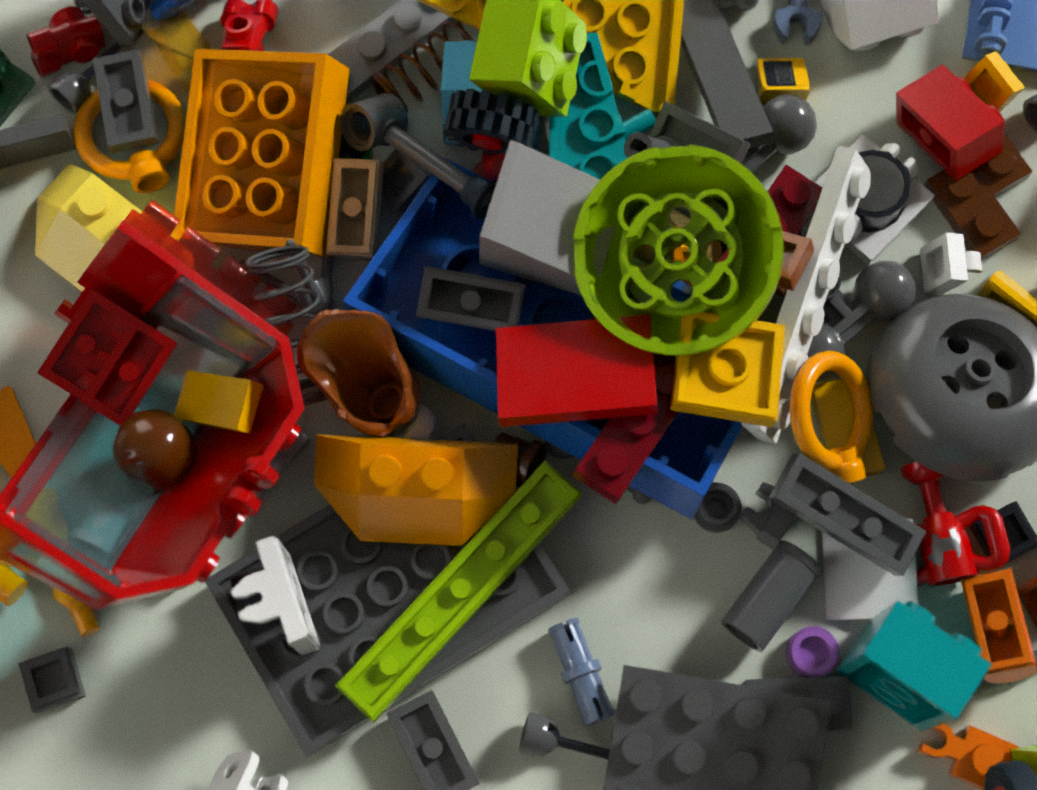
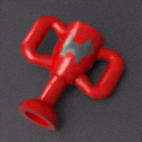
(945, 545)

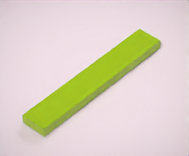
(459, 591)

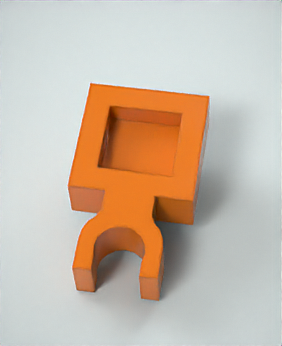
(970, 754)

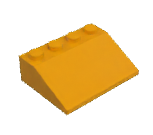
(260, 148)

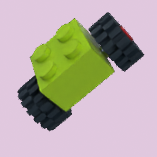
(525, 71)

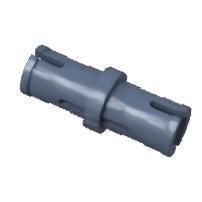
(581, 671)

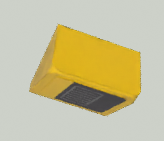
(780, 77)

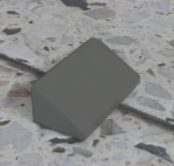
(469, 299)

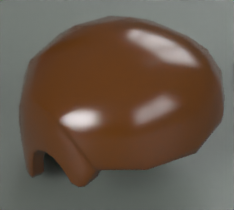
(155, 448)

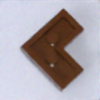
(972, 203)

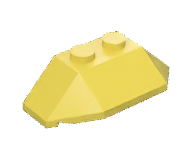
(76, 221)

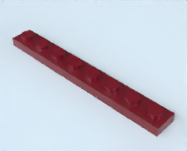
(629, 440)

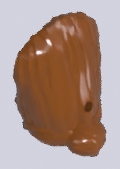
(359, 370)

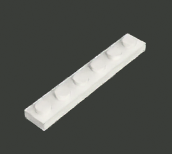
(803, 308)

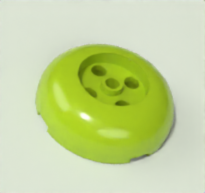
(723, 206)

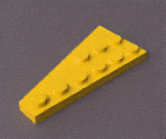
(635, 36)

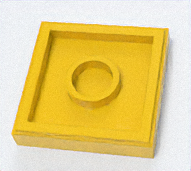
(732, 380)

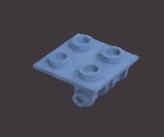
(1003, 28)

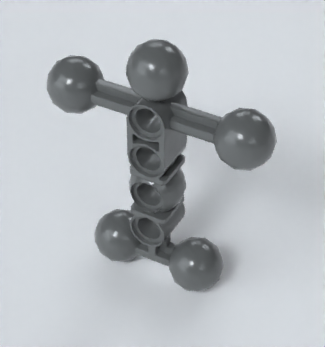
(880, 289)

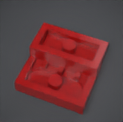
(107, 357)

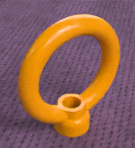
(146, 167)
(842, 460)

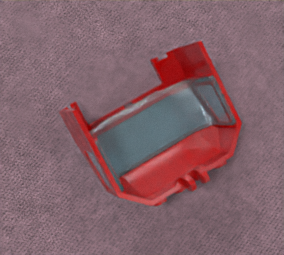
(112, 537)

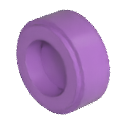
(812, 652)

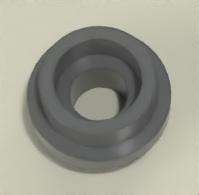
(731, 503)

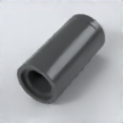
(771, 595)

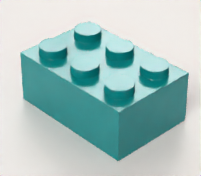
(914, 666)

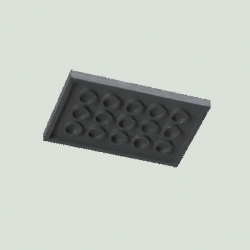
(353, 599)

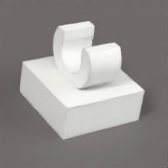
(947, 263)

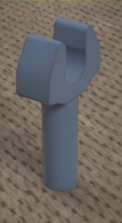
(797, 12)

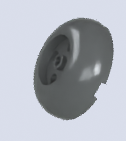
(950, 422)

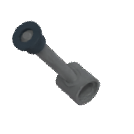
(385, 123)

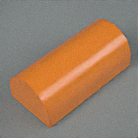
(999, 626)

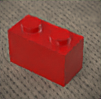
(950, 121)

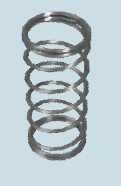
(300, 255)

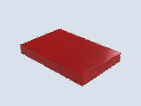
(573, 372)

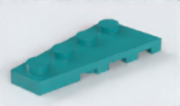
(593, 130)

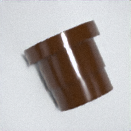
(529, 455)

